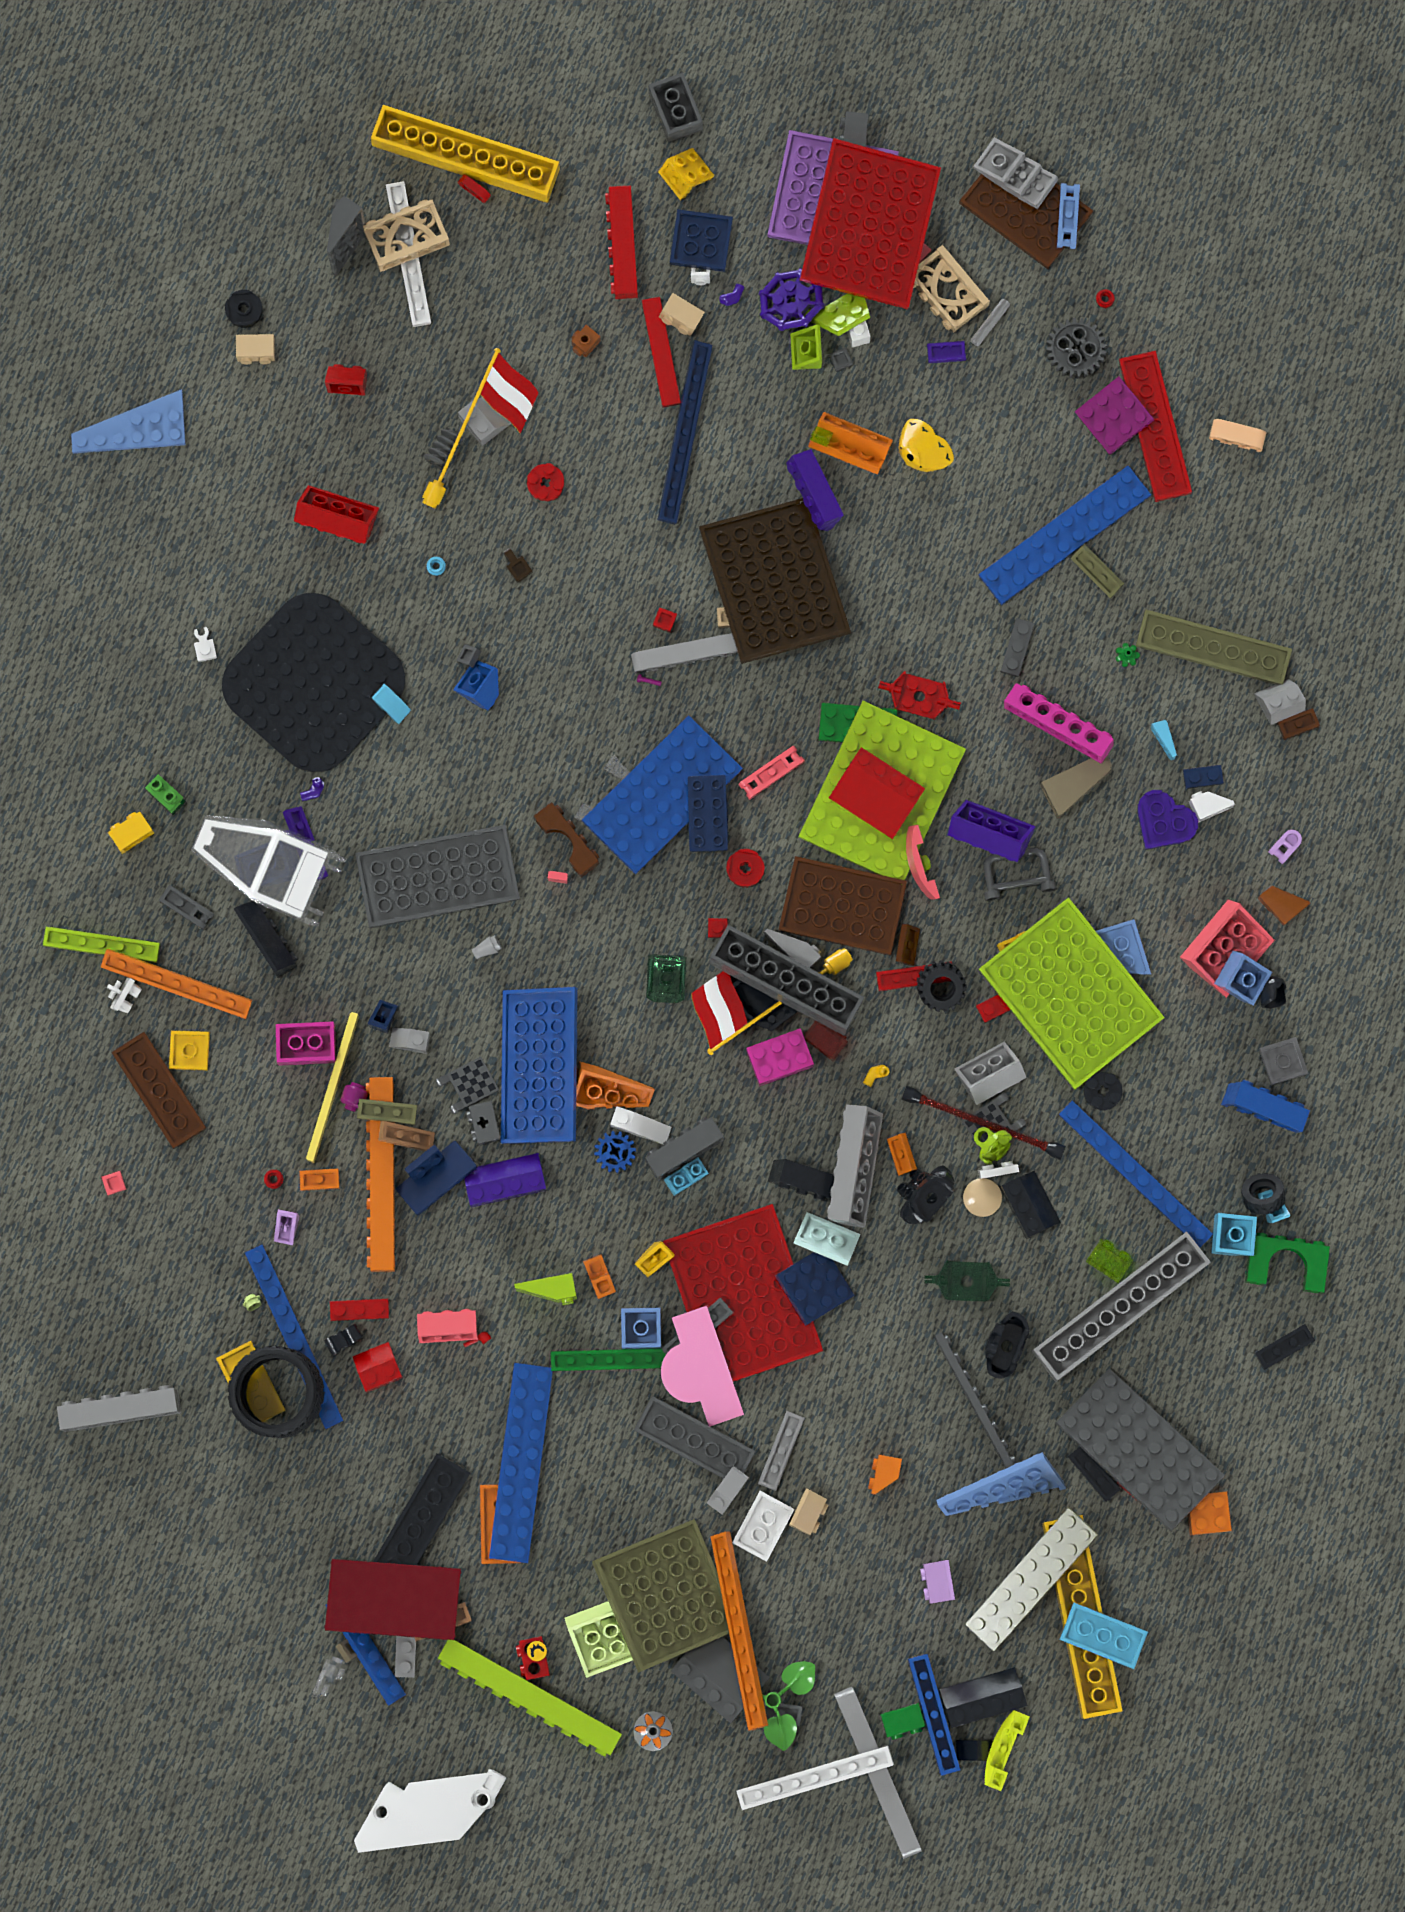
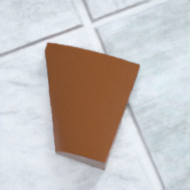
(1282, 904)

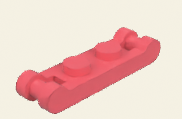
(771, 772)

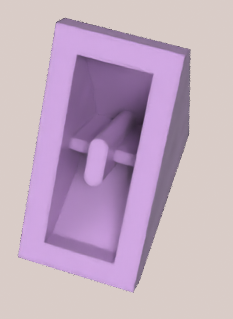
(286, 1227)

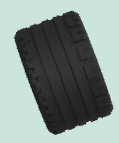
(239, 1382)

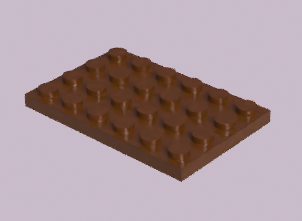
(1020, 223)
(842, 906)

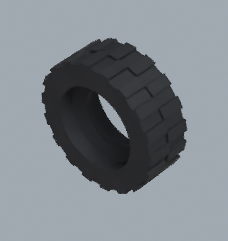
(1267, 1205)

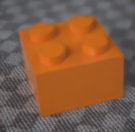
(1210, 1515)

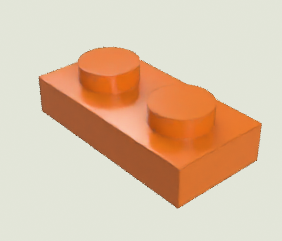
(901, 1154)
(319, 1179)

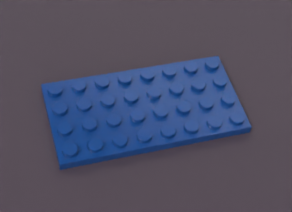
(653, 797)
(539, 1065)

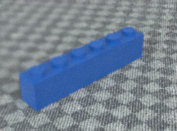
(933, 1714)

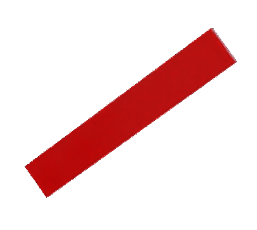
(661, 352)

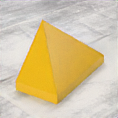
(654, 1258)

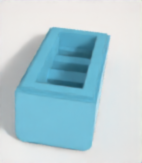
(1163, 735)

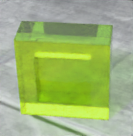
(821, 436)

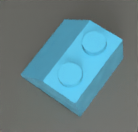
(1234, 1234)

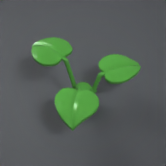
(783, 1729)

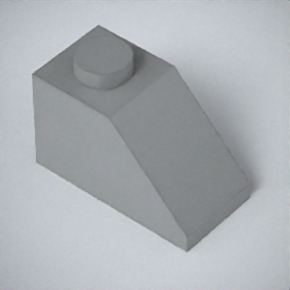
(410, 1040)
(727, 1490)

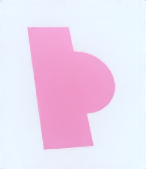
(699, 1370)

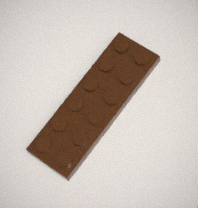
(158, 1090)

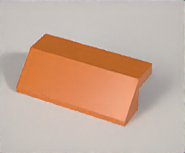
(853, 443)

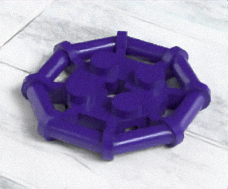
(787, 310)

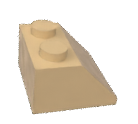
(808, 1512)

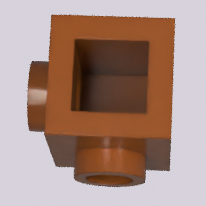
(585, 341)

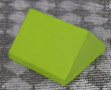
(806, 348)

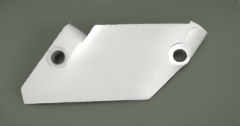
(427, 1811)

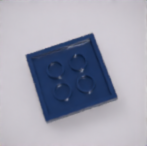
(701, 240)
(814, 1286)

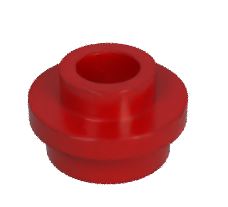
(1107, 293)
(269, 1174)

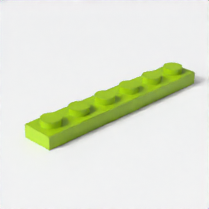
(98, 944)

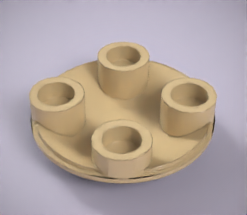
(982, 1197)

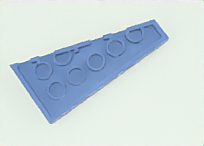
(147, 426)
(1126, 946)
(1007, 1485)

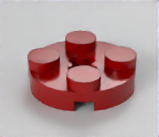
(535, 478)
(736, 874)

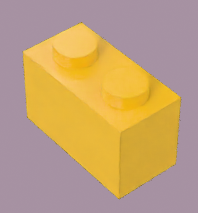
(130, 832)

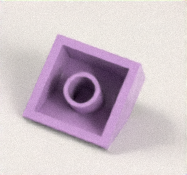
(937, 1581)

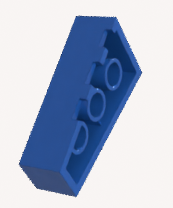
(1266, 1106)

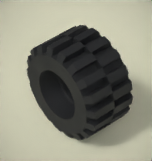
(952, 997)

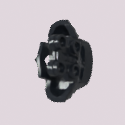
(917, 1208)
(1013, 1329)

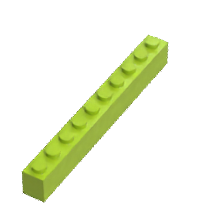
(529, 1696)

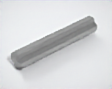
(990, 322)

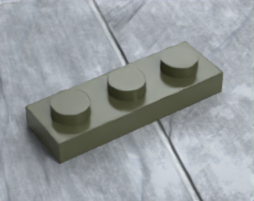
(1097, 571)
(387, 1111)

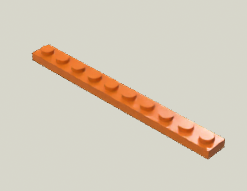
(739, 1631)

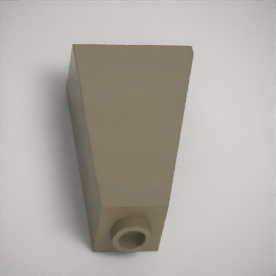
(1073, 784)

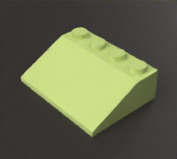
(598, 1639)

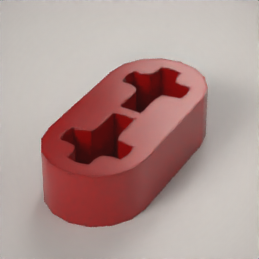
(474, 188)

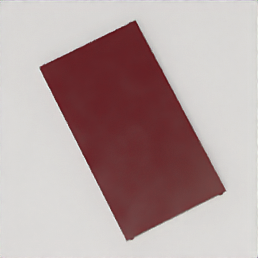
(392, 1599)

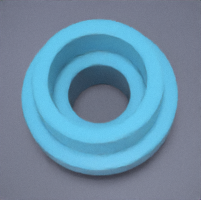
(431, 562)

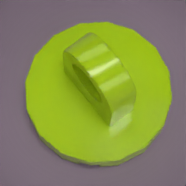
(994, 1147)

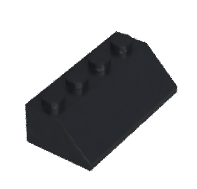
(266, 938)
(983, 1697)

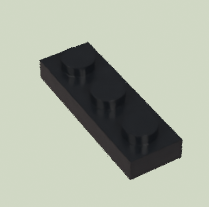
(1284, 1347)
(1094, 1474)

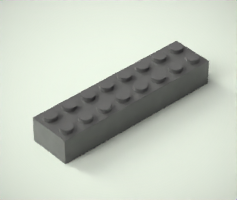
(786, 980)

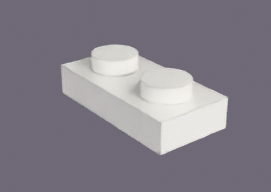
(990, 1171)

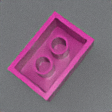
(305, 1043)
(779, 1057)

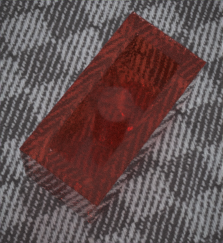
(826, 1040)

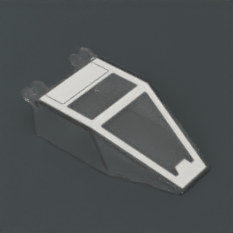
(266, 862)

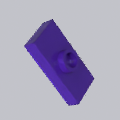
(946, 352)

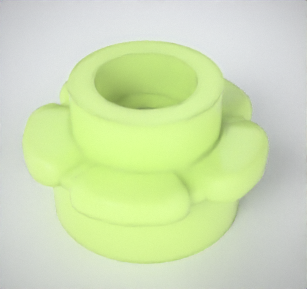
(252, 1300)

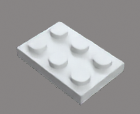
(763, 1526)

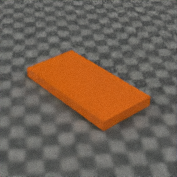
(488, 1497)

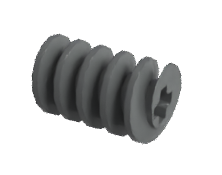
(442, 447)

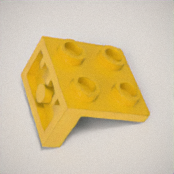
(685, 172)

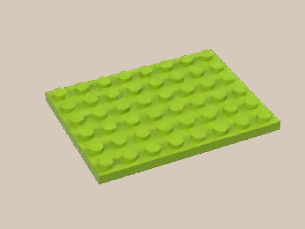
(908, 749)
(1071, 993)

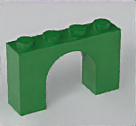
(1313, 1255)

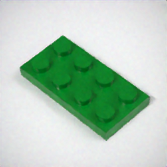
(837, 719)

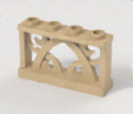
(394, 258)
(973, 295)

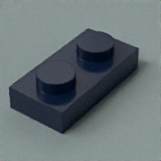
(1203, 777)

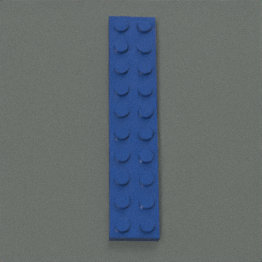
(1064, 535)
(520, 1463)

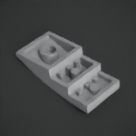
(1015, 173)

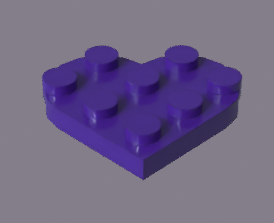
(1163, 821)

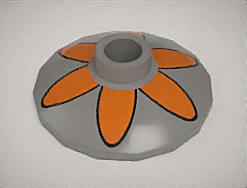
(656, 1741)

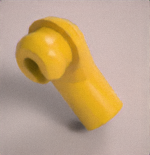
(875, 1072)

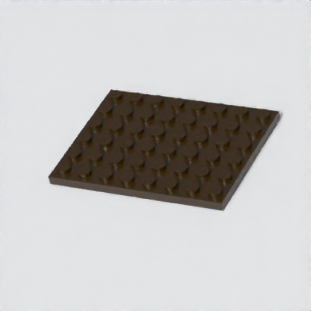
(774, 580)

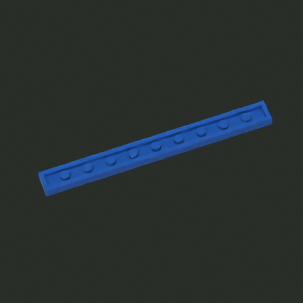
(1135, 1173)
(289, 1324)

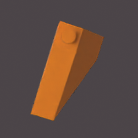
(607, 1089)

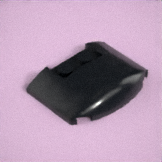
(757, 1002)

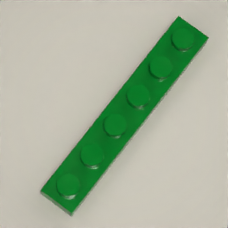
(607, 1359)

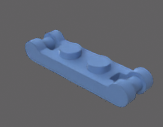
(1068, 215)

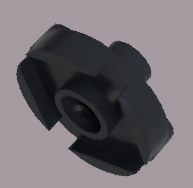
(235, 302)
(1109, 1082)

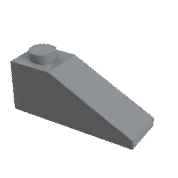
(794, 948)

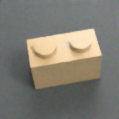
(681, 314)
(255, 348)

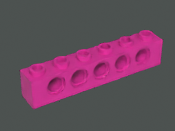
(1096, 750)

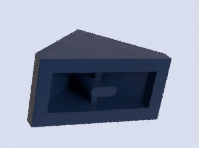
(382, 1016)

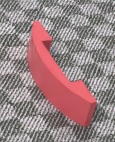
(912, 840)

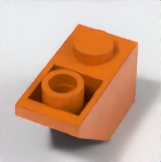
(886, 1472)

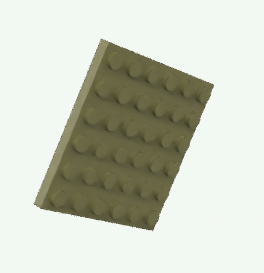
(664, 1594)

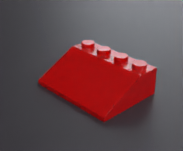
(876, 793)

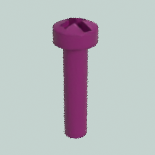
(647, 680)

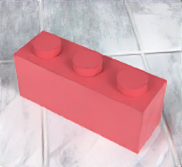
(447, 1326)

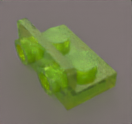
(1109, 1260)

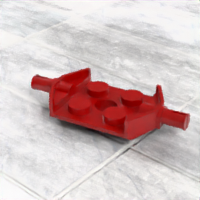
(935, 694)

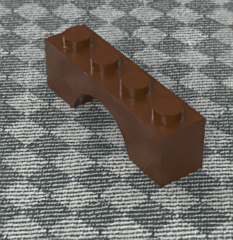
(582, 858)

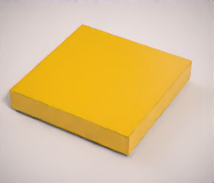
(189, 1050)

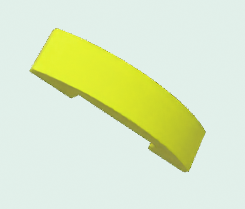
(1001, 1749)

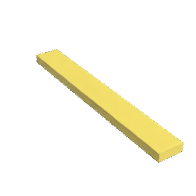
(332, 1087)

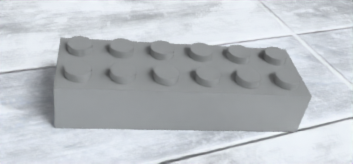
(855, 1165)
(120, 1409)

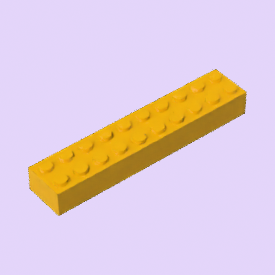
(465, 153)
(1092, 1674)

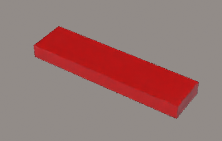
(903, 978)

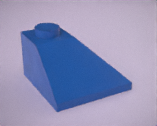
(479, 685)

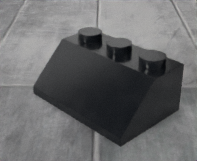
(1030, 1204)

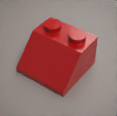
(346, 380)
(377, 1367)

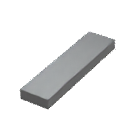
(781, 1450)

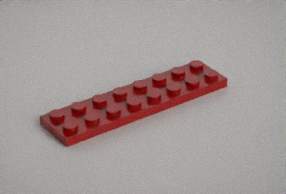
(1158, 439)

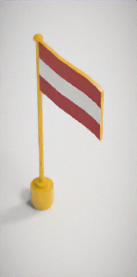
(507, 394)
(723, 1011)

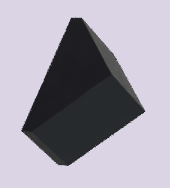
(973, 1750)

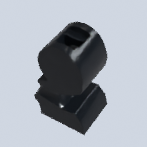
(343, 1339)

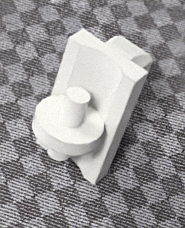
(119, 1002)

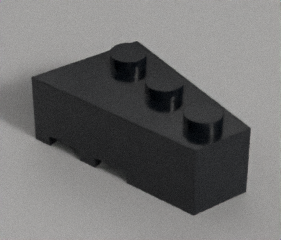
(801, 1178)

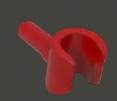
(483, 1337)

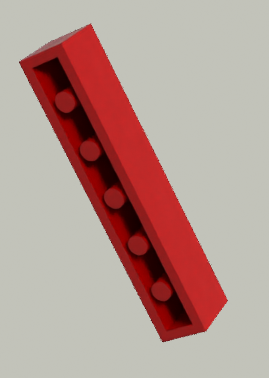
(622, 242)

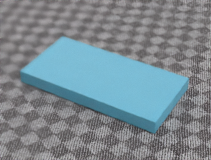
(1103, 1635)

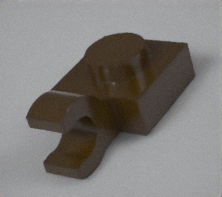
(518, 567)

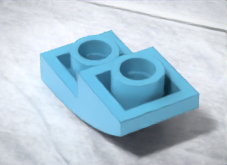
(391, 703)
(686, 1176)

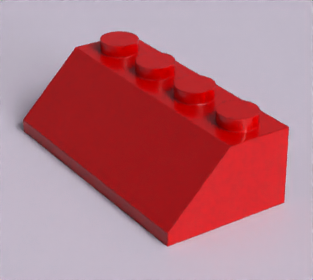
(335, 514)

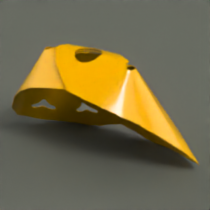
(924, 447)

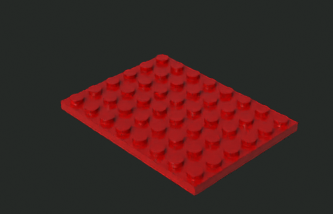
(870, 223)
(739, 1265)

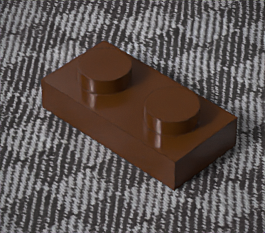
(1298, 724)
(907, 945)

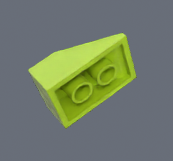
(554, 1288)

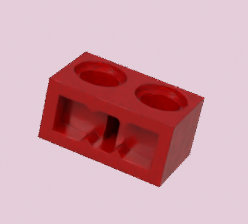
(544, 1669)

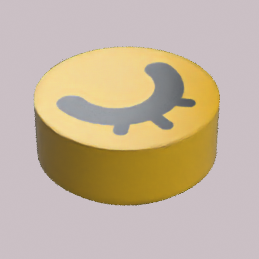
(536, 1651)

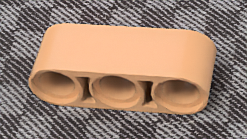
(1237, 434)

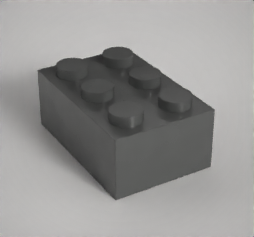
(675, 107)

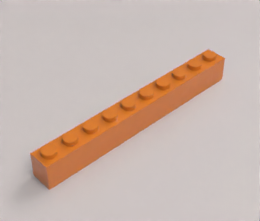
(380, 1185)

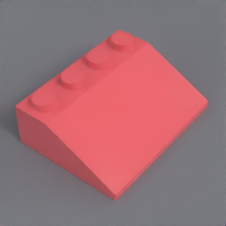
(1226, 932)

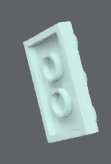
(826, 1238)

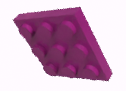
(1114, 415)

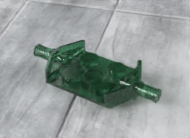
(983, 1281)

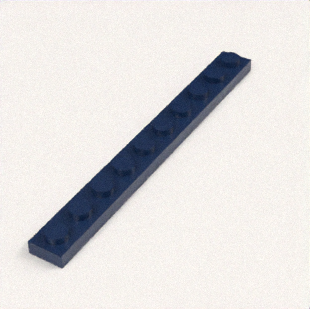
(684, 432)

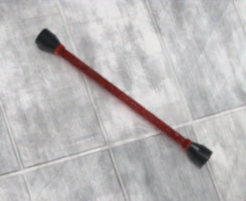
(914, 1096)

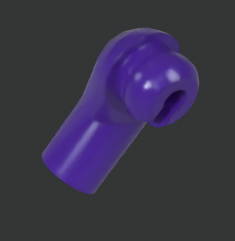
(732, 298)
(314, 791)

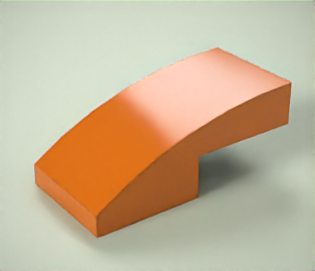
(599, 1276)

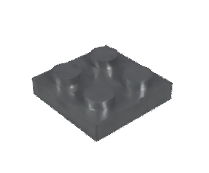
(1283, 1061)

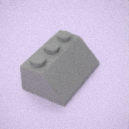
(990, 1073)

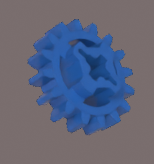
(623, 1147)

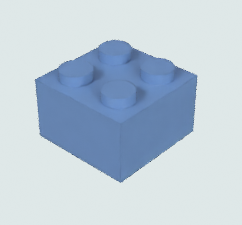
(1243, 977)
(641, 1328)

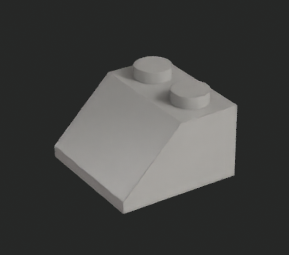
(484, 421)
(1281, 701)

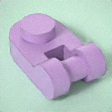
(1291, 841)

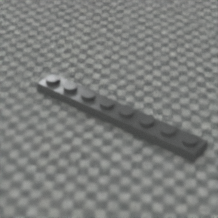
(972, 1395)

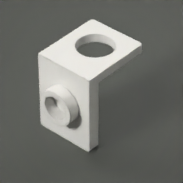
(700, 278)

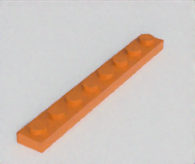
(176, 983)

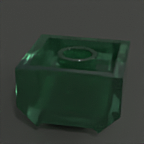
(666, 978)

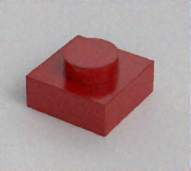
(664, 620)
(716, 927)

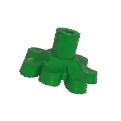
(1124, 657)

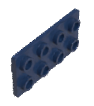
(707, 813)
(434, 1175)

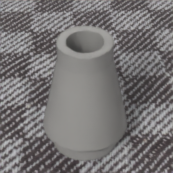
(487, 947)

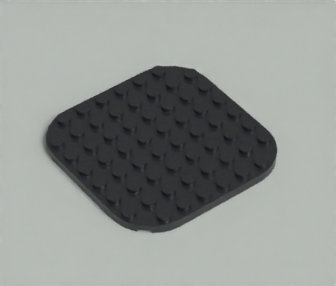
(312, 682)

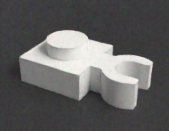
(204, 648)

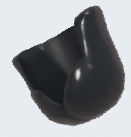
(1273, 993)

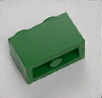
(902, 1721)

